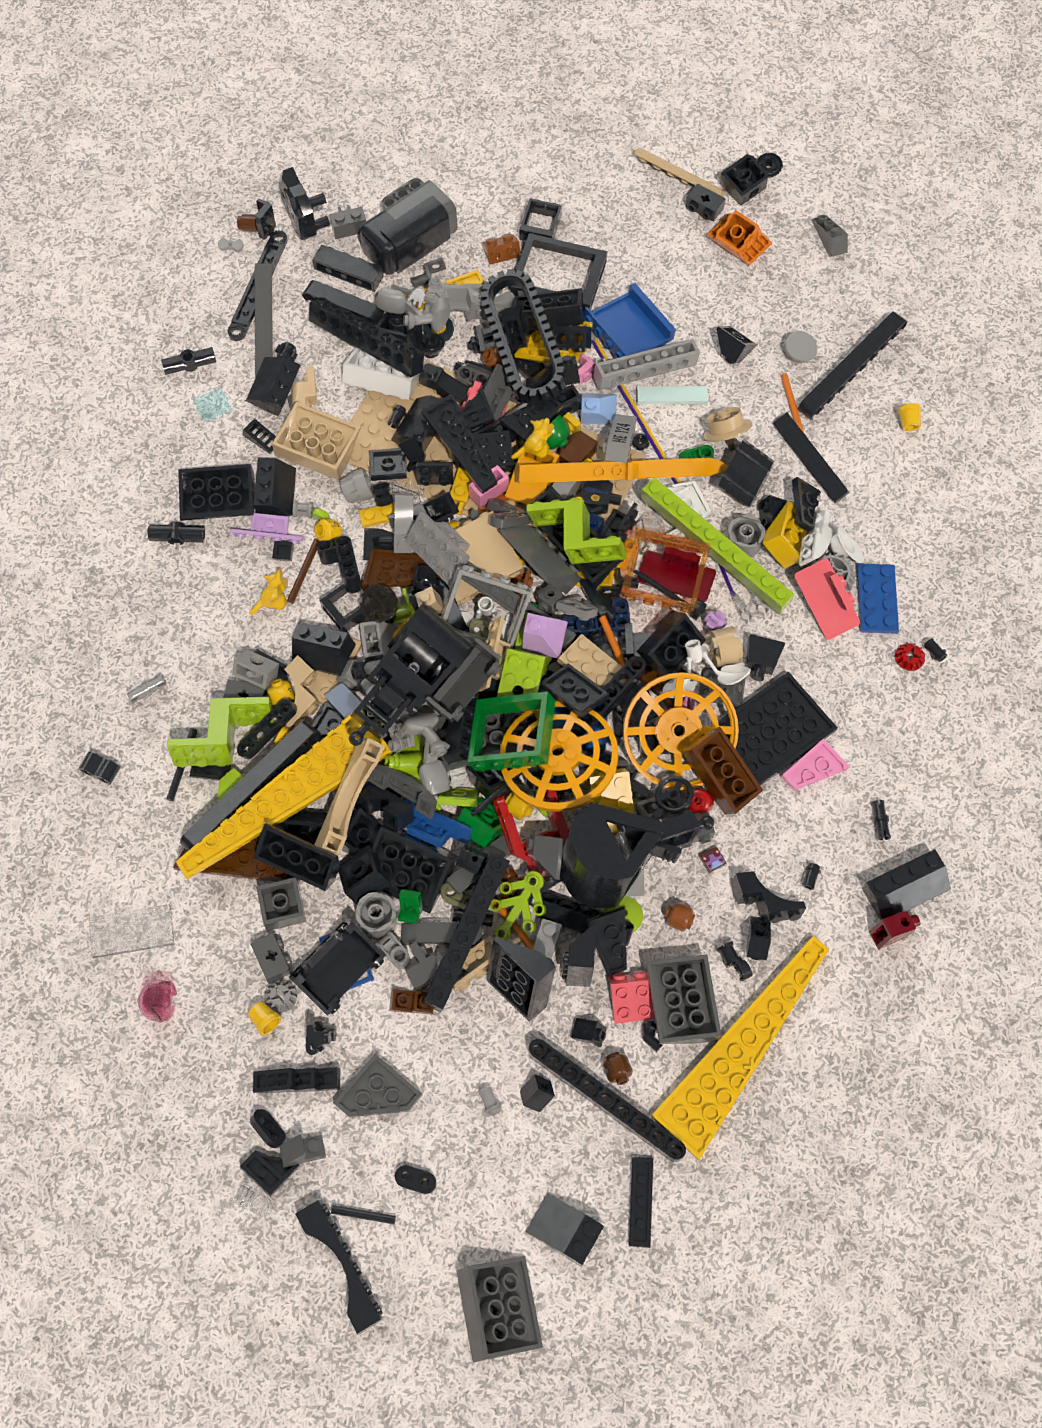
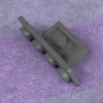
(497, 393)

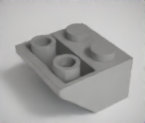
(376, 638)

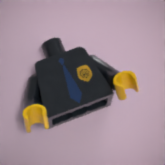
(598, 495)

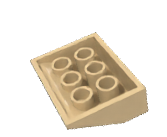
(316, 440)

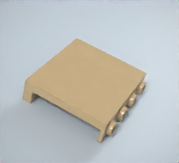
(487, 551)

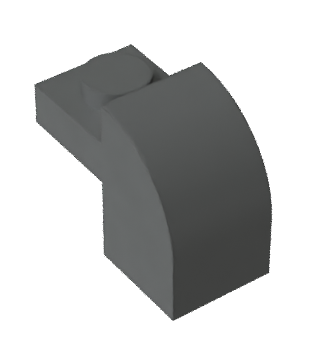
(423, 972)

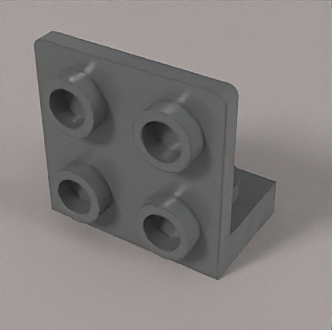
(734, 692)

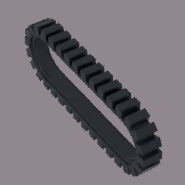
(559, 375)

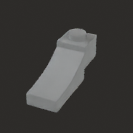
(402, 521)

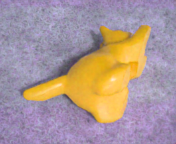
(536, 442)
(272, 596)

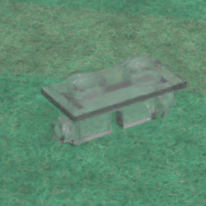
(399, 486)

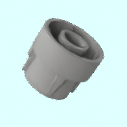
(357, 486)

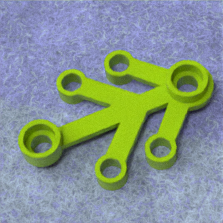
(520, 903)

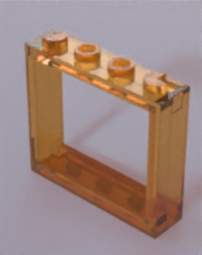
(668, 541)

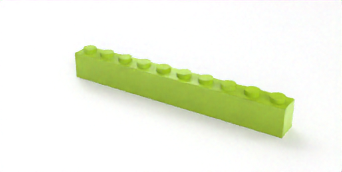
(721, 548)

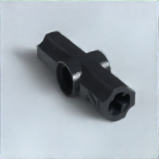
(188, 360)
(176, 533)

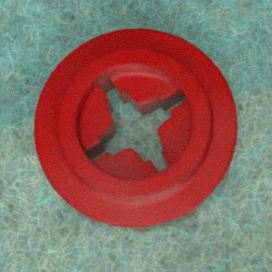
(914, 663)

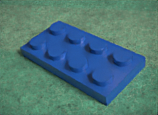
(877, 598)

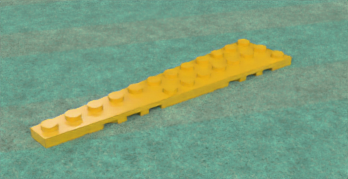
(288, 793)
(711, 1089)

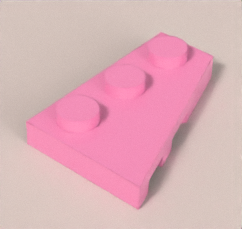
(814, 766)

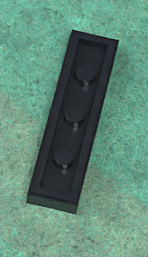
(641, 1202)

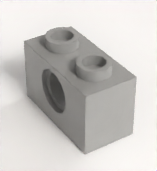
(255, 669)

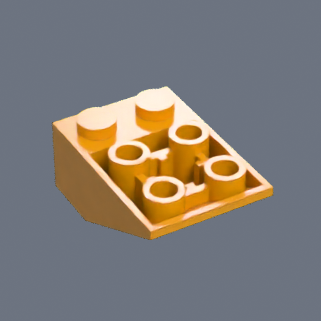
(527, 492)

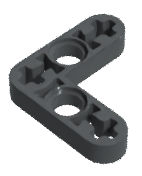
(506, 514)

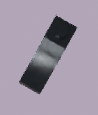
(439, 380)

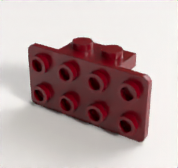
(677, 572)

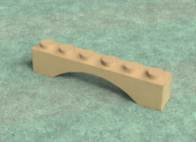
(335, 827)

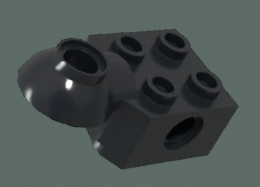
(750, 176)
(429, 343)

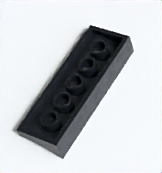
(594, 571)

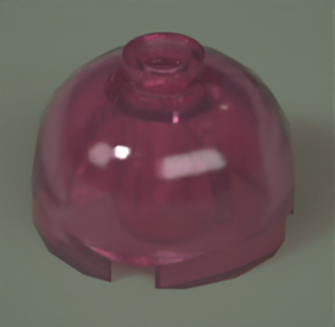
(156, 1000)

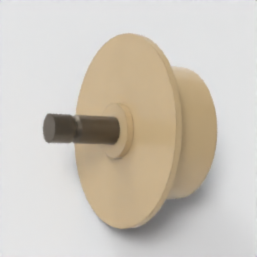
(726, 425)

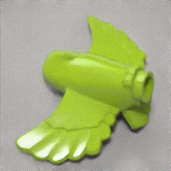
(409, 762)

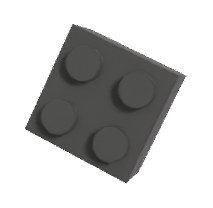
(281, 904)

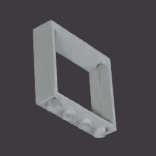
(501, 582)

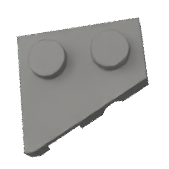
(574, 606)

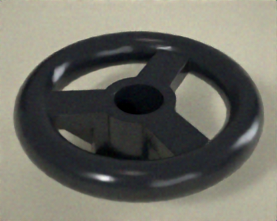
(674, 801)

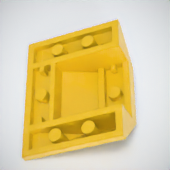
(537, 351)

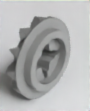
(289, 998)

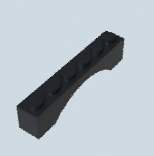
(360, 1308)

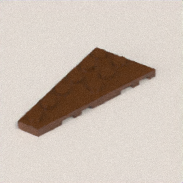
(391, 568)
(243, 865)

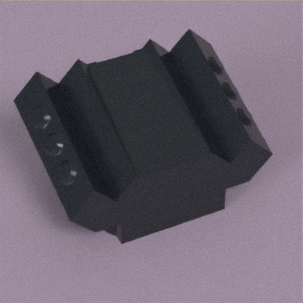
(746, 473)

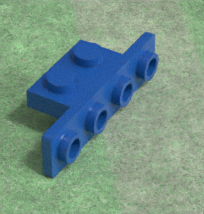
(438, 829)

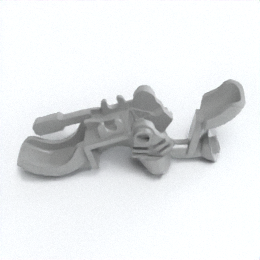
(441, 301)
(433, 771)

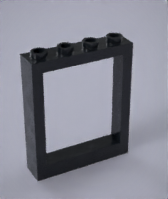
(567, 248)

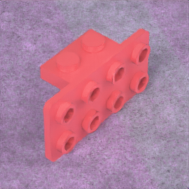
(828, 598)

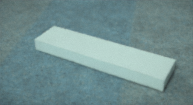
(672, 395)

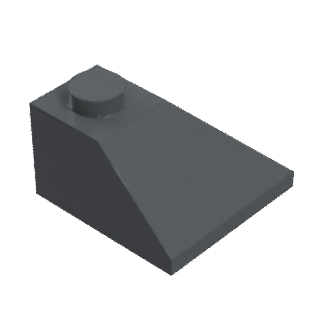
(546, 854)

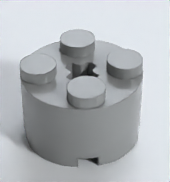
(747, 534)
(382, 905)

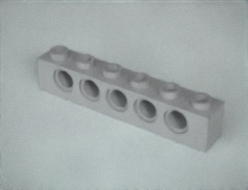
(646, 364)

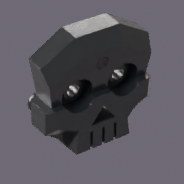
(301, 206)

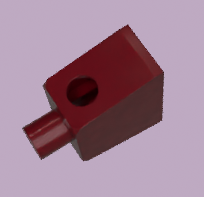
(894, 929)

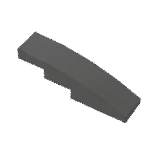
(463, 879)

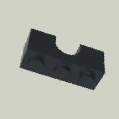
(396, 811)

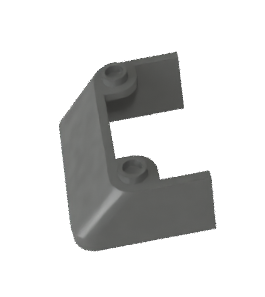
(465, 682)

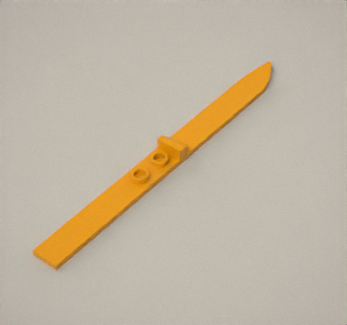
(616, 470)

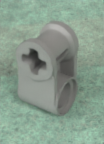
(392, 948)

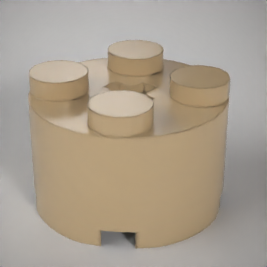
(724, 647)

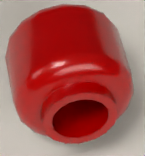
(706, 804)

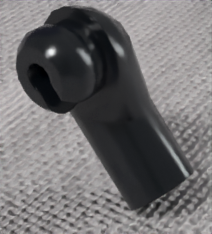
(648, 1035)

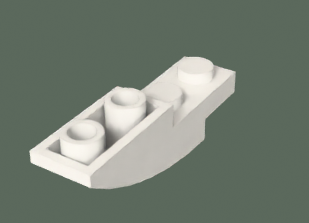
(817, 540)

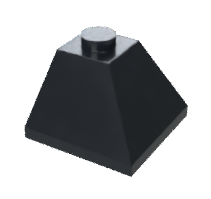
(734, 344)

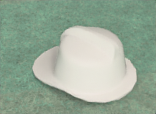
(844, 545)

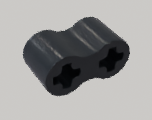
(99, 768)

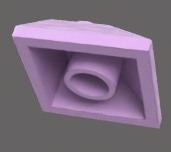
(544, 635)

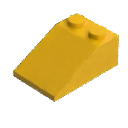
(785, 537)

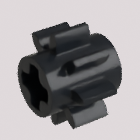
(286, 350)

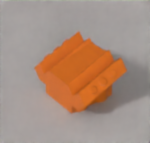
(740, 237)

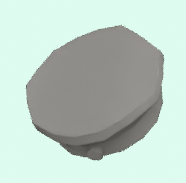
(800, 347)

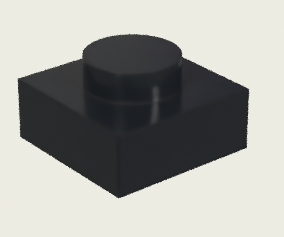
(283, 551)

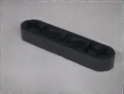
(264, 726)

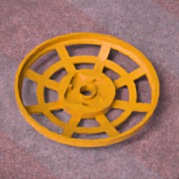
(670, 719)
(563, 763)

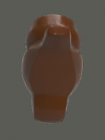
(510, 876)

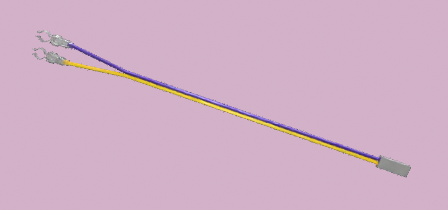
(739, 604)

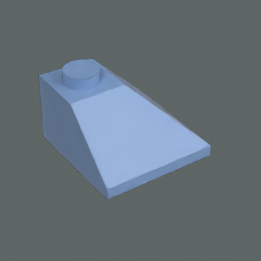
(598, 408)

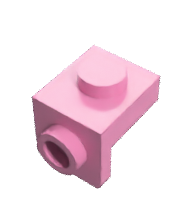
(586, 369)

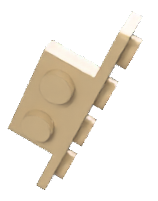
(496, 645)
(477, 962)

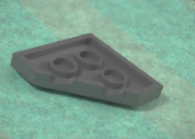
(377, 1091)

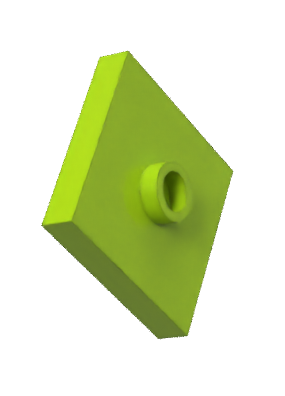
(459, 797)

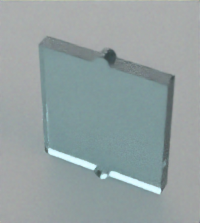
(212, 404)

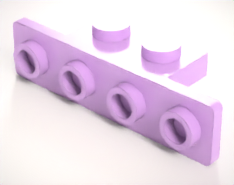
(268, 526)

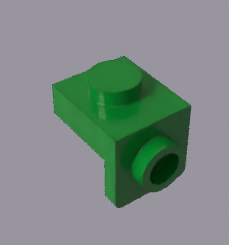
(410, 906)

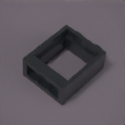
(538, 207)
(343, 624)

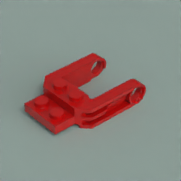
(516, 846)

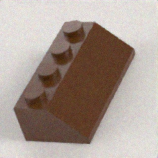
(722, 771)

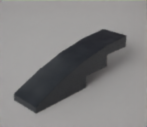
(296, 1080)

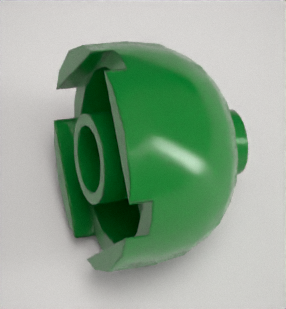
(560, 433)

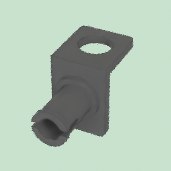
(425, 278)

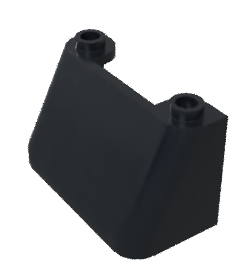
(336, 966)

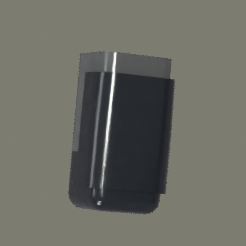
(411, 226)

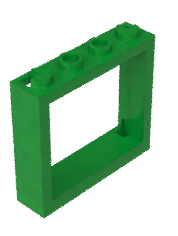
(509, 704)

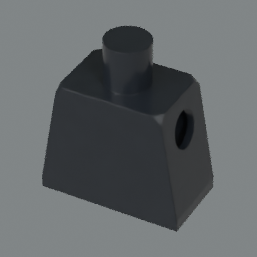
(763, 655)

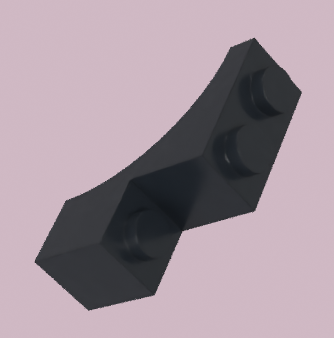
(771, 907)

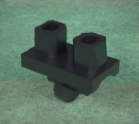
(480, 343)

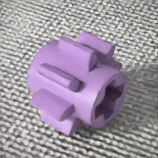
(715, 620)

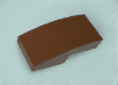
(408, 1002)

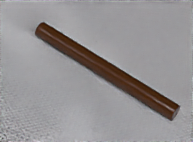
(304, 569)

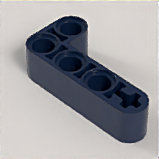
(593, 624)

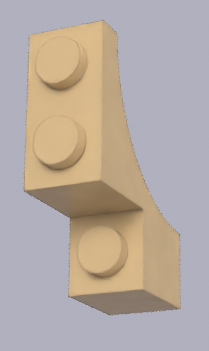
(302, 676)

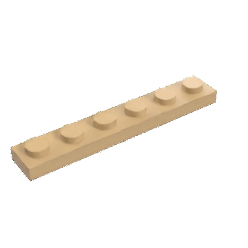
(673, 170)

